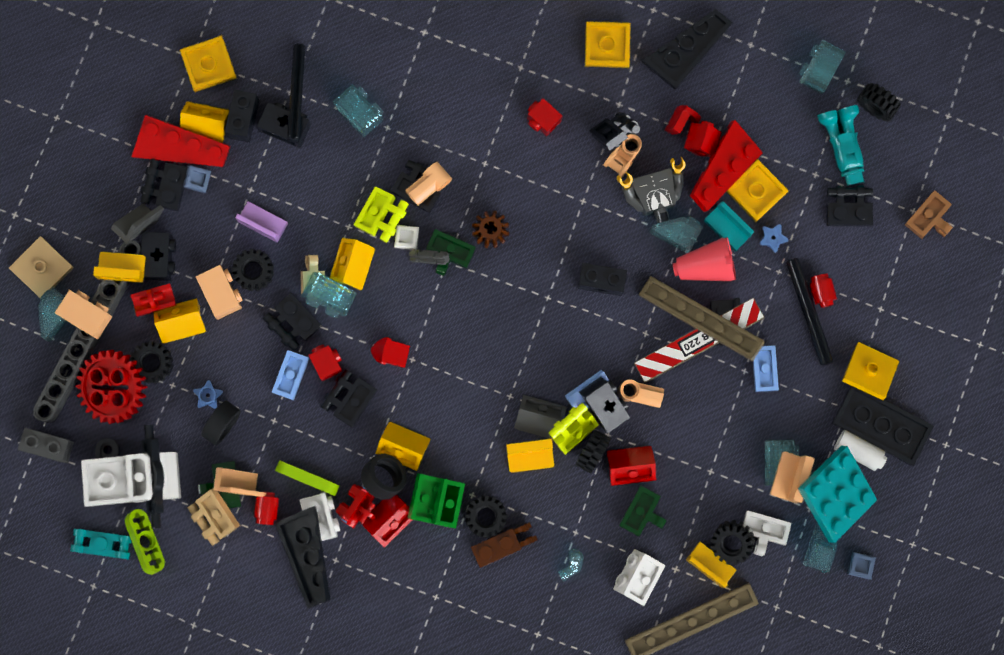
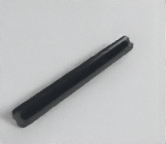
(296, 93)
(809, 311)

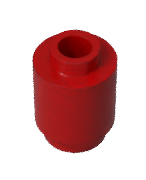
(823, 290)
(266, 509)

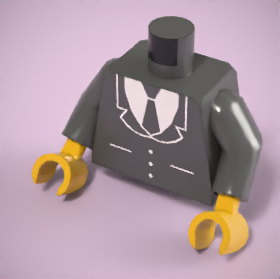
(655, 191)

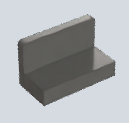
(136, 222)
(538, 416)

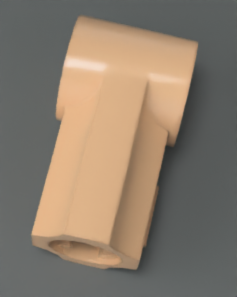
(433, 180)
(643, 393)

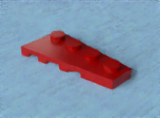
(176, 144)
(726, 166)

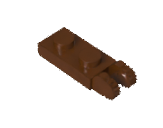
(501, 545)

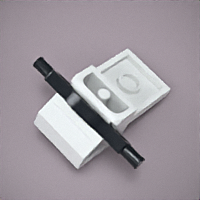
(134, 478)

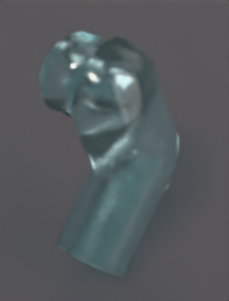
(575, 564)

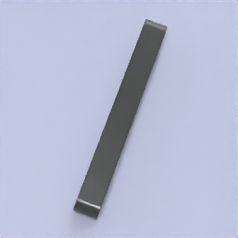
(79, 339)

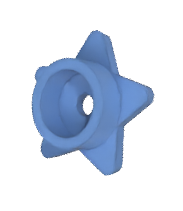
(768, 241)
(207, 389)

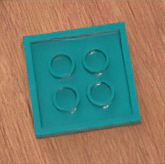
(837, 494)

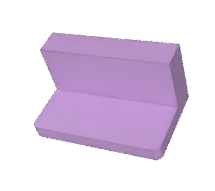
(262, 221)

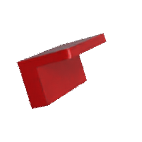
(631, 465)
(389, 520)

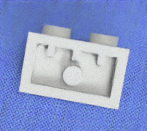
(324, 505)
(638, 577)

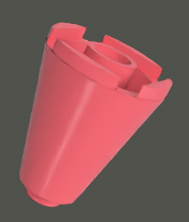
(707, 263)

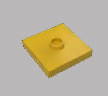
(607, 44)
(208, 63)
(757, 190)
(870, 371)

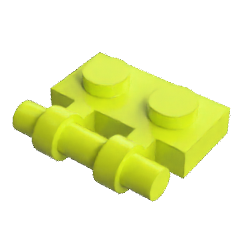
(375, 211)
(573, 428)

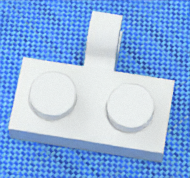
(766, 529)

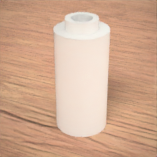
(862, 451)

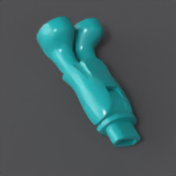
(845, 145)

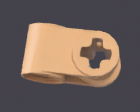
(621, 158)

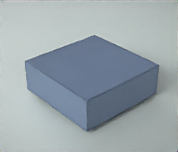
(196, 179)
(861, 565)

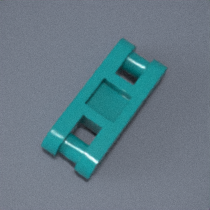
(101, 544)

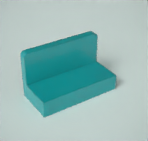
(729, 224)

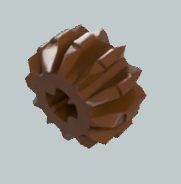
(498, 227)

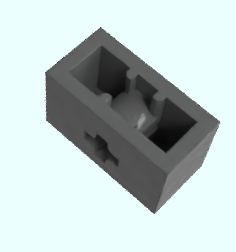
(46, 445)

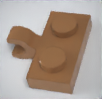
(930, 215)

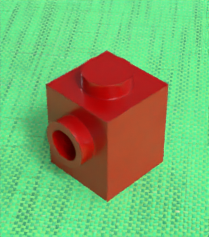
(543, 117)
(702, 139)
(326, 361)

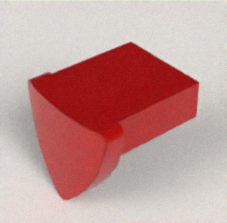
(680, 118)
(390, 352)

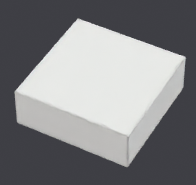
(406, 237)

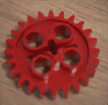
(110, 365)

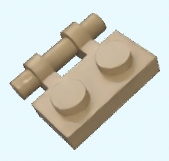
(217, 514)

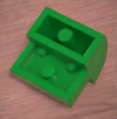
(436, 501)

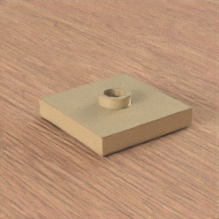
(41, 267)

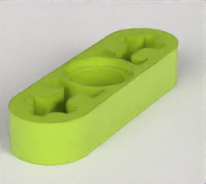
(307, 478)
(139, 549)

